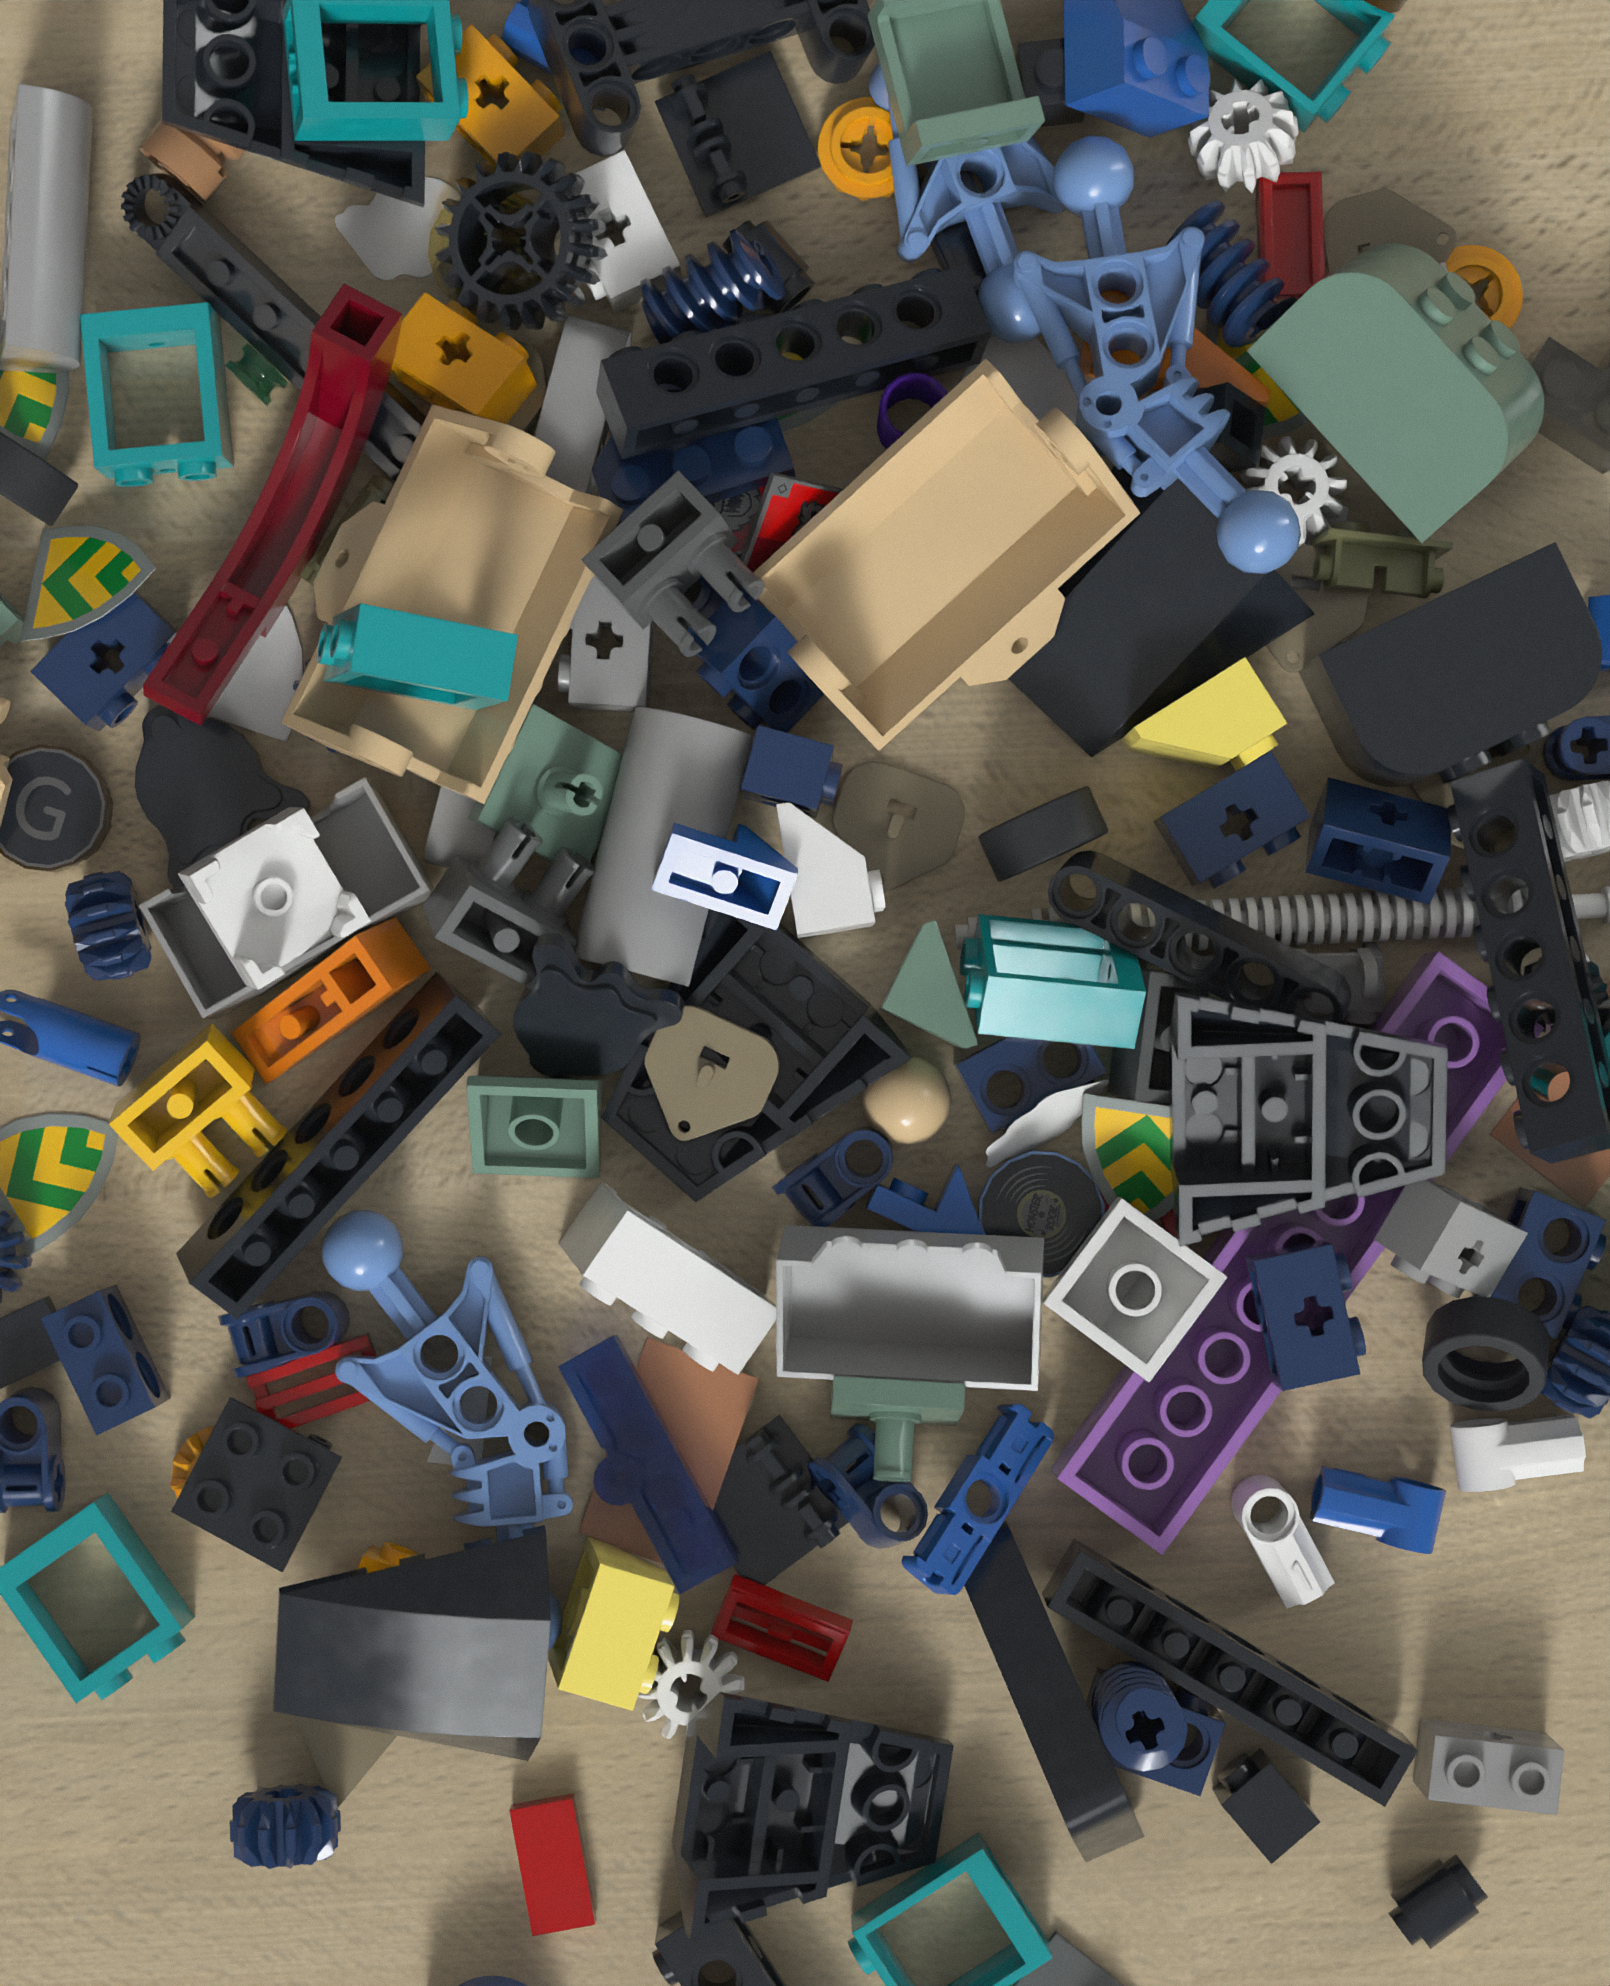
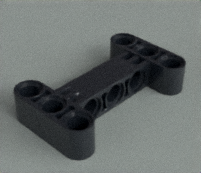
(665, 36)

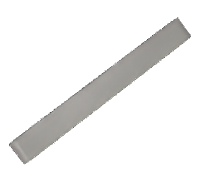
(578, 432)

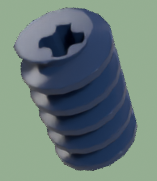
(1229, 285)
(712, 289)
(1144, 1742)

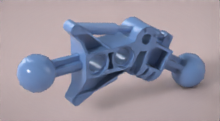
(1010, 179)
(1169, 430)
(503, 1489)

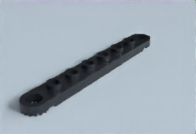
(254, 301)

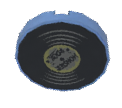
(1042, 1198)

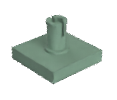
(555, 784)
(895, 1409)

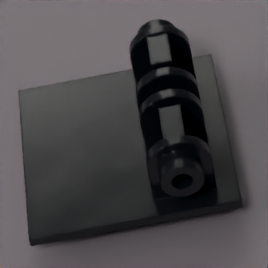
(737, 133)
(257, 1484)
(772, 1504)

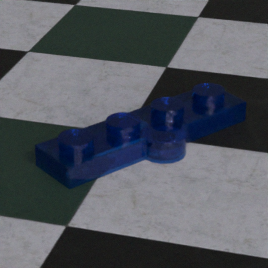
(646, 1465)

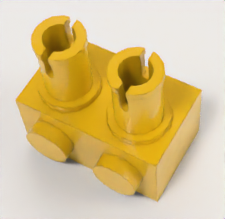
(185, 1094)

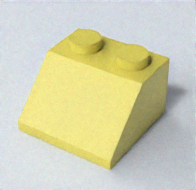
(1214, 723)
(612, 1626)

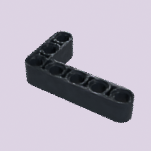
(1166, 942)
(1050, 1701)

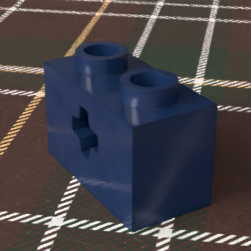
(81, 673)
(1267, 802)
(1378, 841)
(1294, 1351)

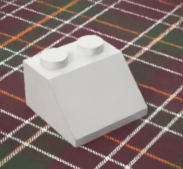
(832, 879)
(1133, 1289)

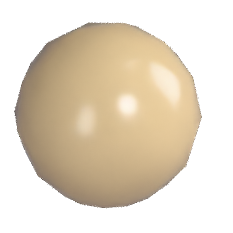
(908, 1102)

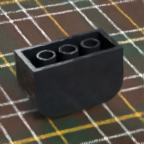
(1459, 675)

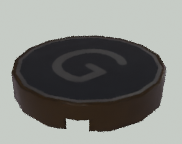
(54, 809)

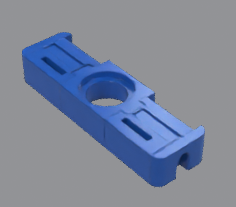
(956, 1535)

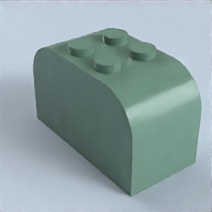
(1406, 381)

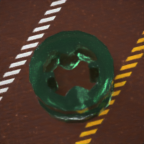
(256, 374)

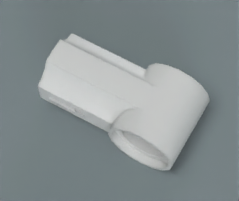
(1498, 1452)
(1282, 1543)

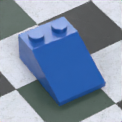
(1135, 64)

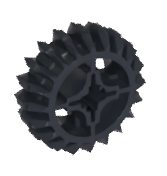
(483, 273)

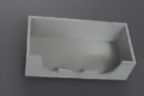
(366, 857)
(909, 1306)

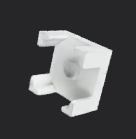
(272, 896)

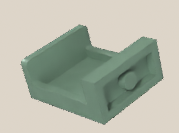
(951, 77)

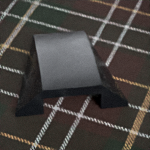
(232, 86)
(1152, 621)
(821, 1027)
(1293, 1113)
(424, 1647)
(797, 1804)

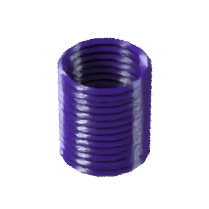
(903, 387)

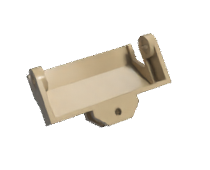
(467, 541)
(944, 555)

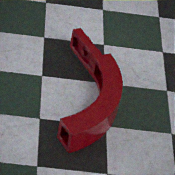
(327, 434)

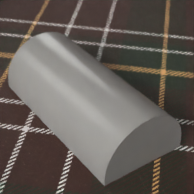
(45, 231)
(668, 774)

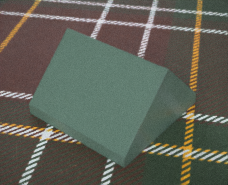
(928, 992)
(535, 1125)

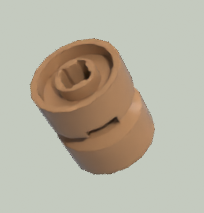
(189, 158)

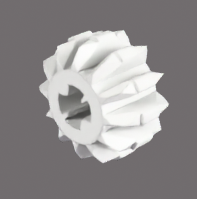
(1244, 136)
(1305, 475)
(1583, 820)
(681, 1663)

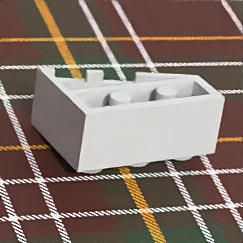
(667, 1282)

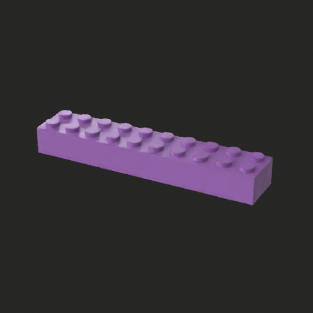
(1164, 1442)

